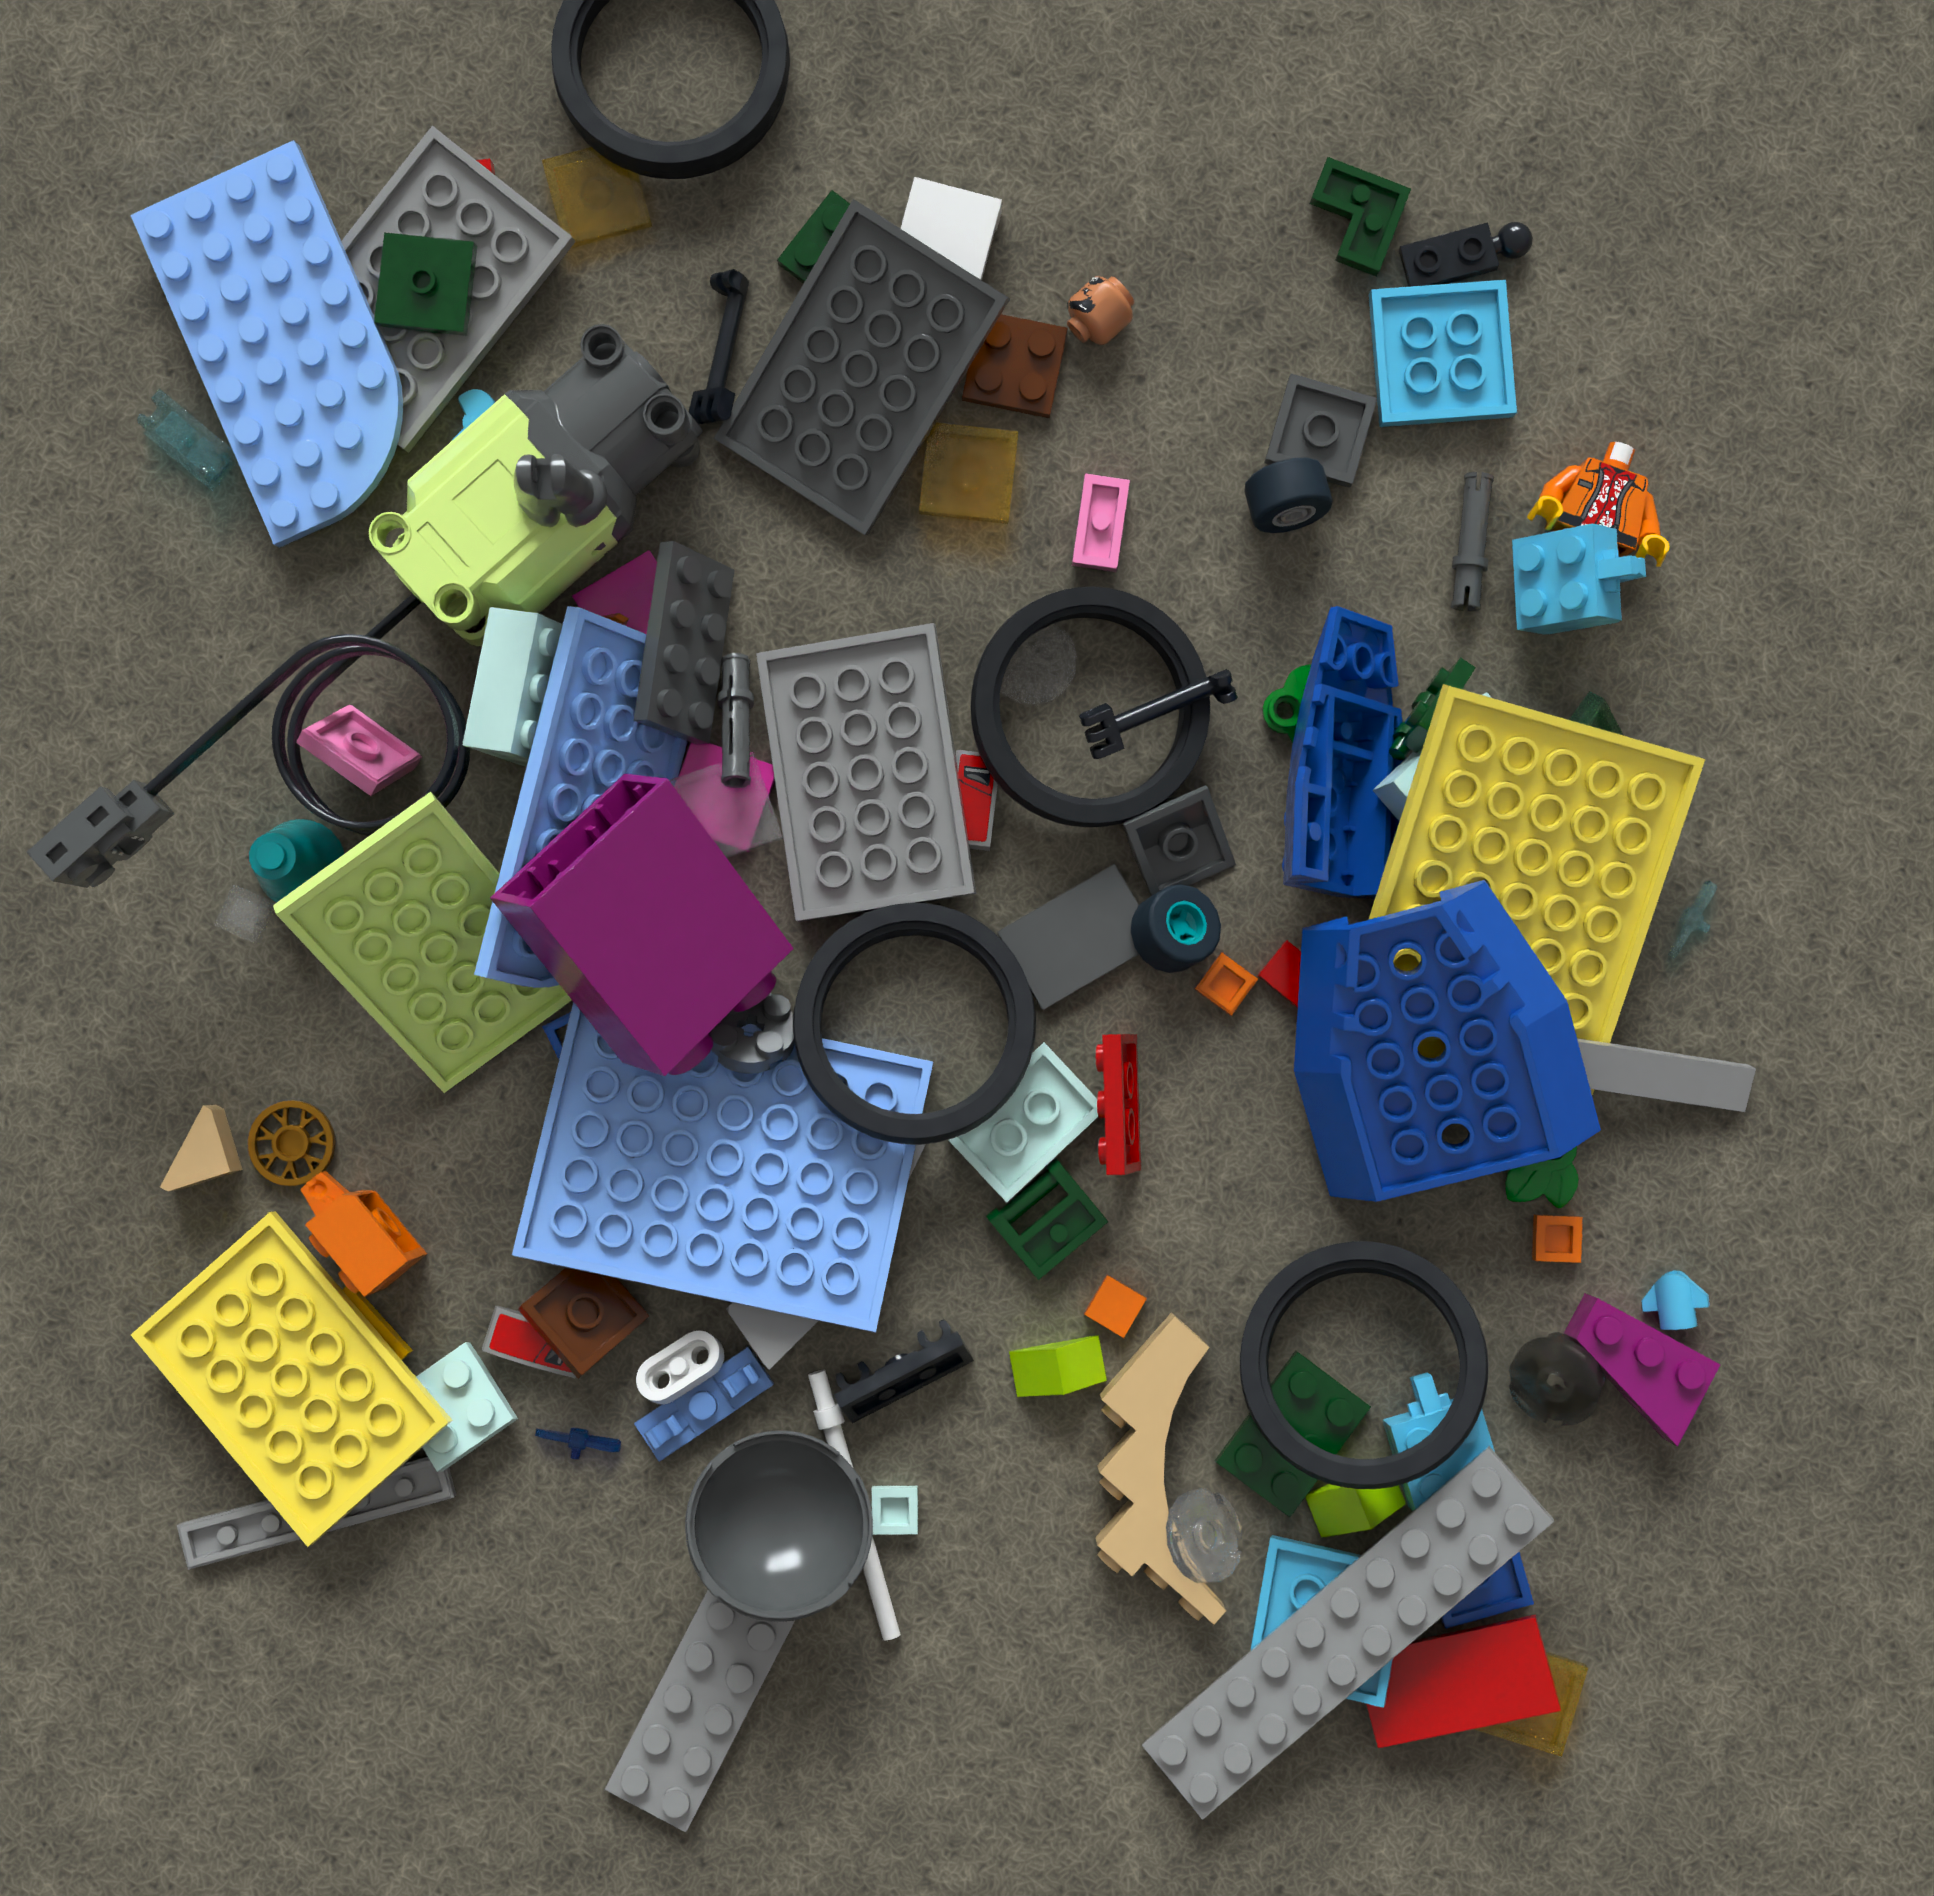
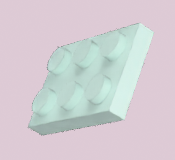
(1031, 1126)

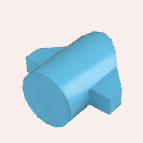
(1675, 1300)

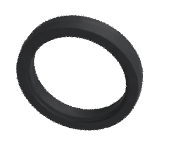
(675, 158)
(1133, 614)
(900, 921)
(1386, 1261)

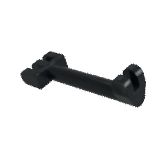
(716, 401)
(1112, 726)

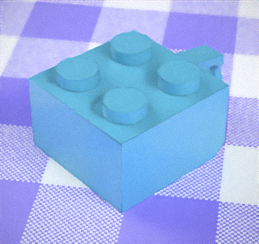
(1570, 579)
(1413, 1426)

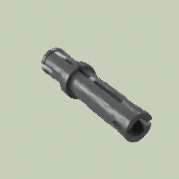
(1472, 542)
(735, 704)

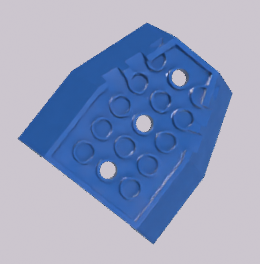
(1506, 1061)

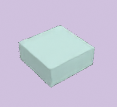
(895, 1510)

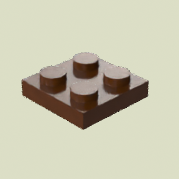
(1017, 367)
(583, 1316)

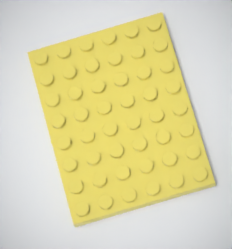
(1561, 828)

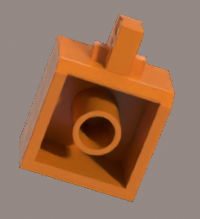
(359, 1235)

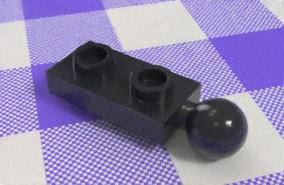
(1462, 253)

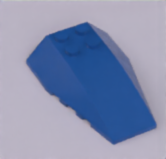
(1340, 752)

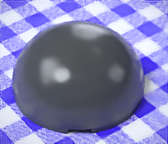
(778, 1526)

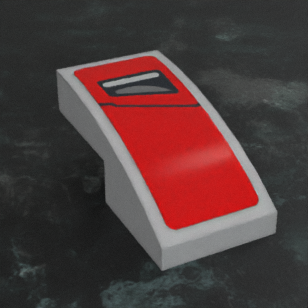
(978, 798)
(516, 1340)

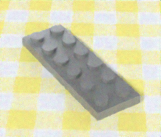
(696, 1712)

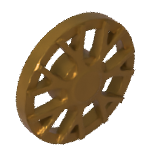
(291, 1142)

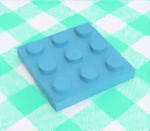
(1442, 353)
(1290, 1579)

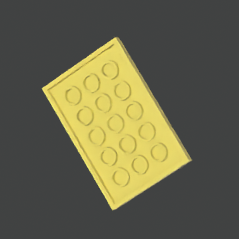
(291, 1378)

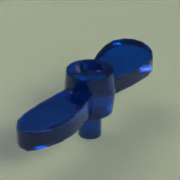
(579, 1439)

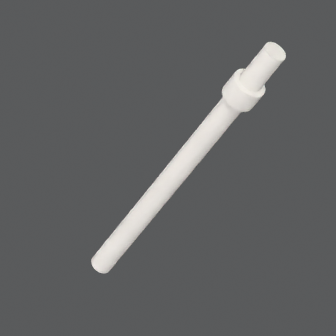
(829, 1418)

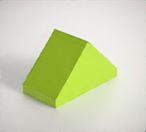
(1058, 1367)
(1351, 1510)

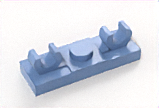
(705, 1405)

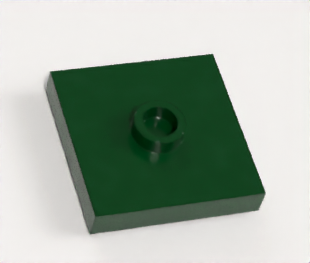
(425, 284)

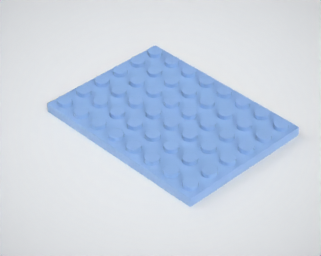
(723, 1178)

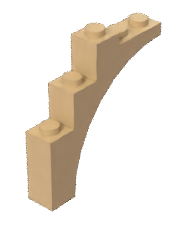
(1145, 1399)

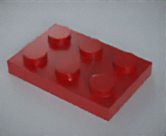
(1119, 1104)

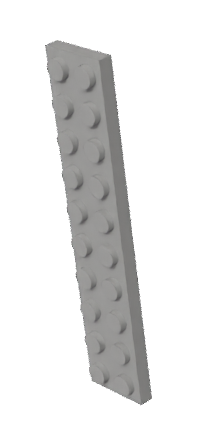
(1347, 1632)

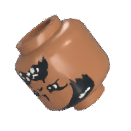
(1100, 310)

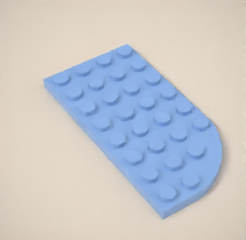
(280, 338)

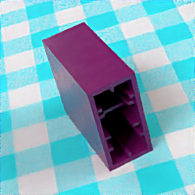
(645, 925)

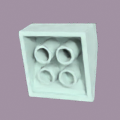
(511, 683)

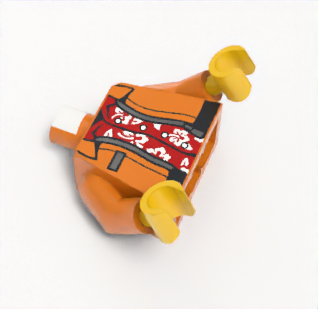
(1608, 497)

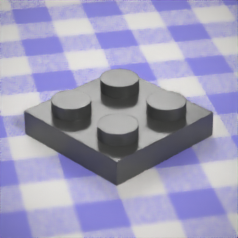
(1322, 425)

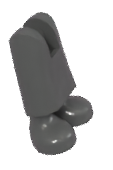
(556, 486)

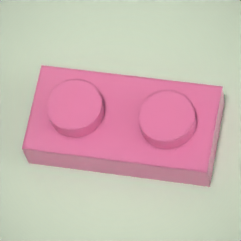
(1100, 522)

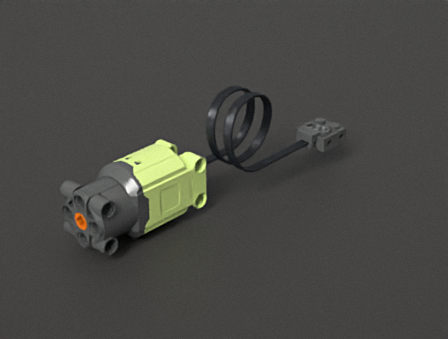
(459, 555)

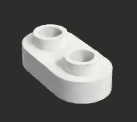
(681, 1365)

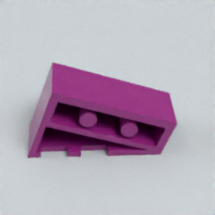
(1646, 1366)

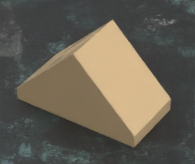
(205, 1153)

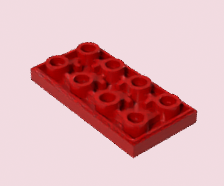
(1466, 1682)

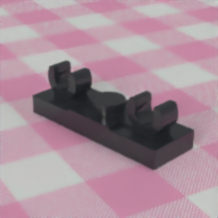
(902, 1374)

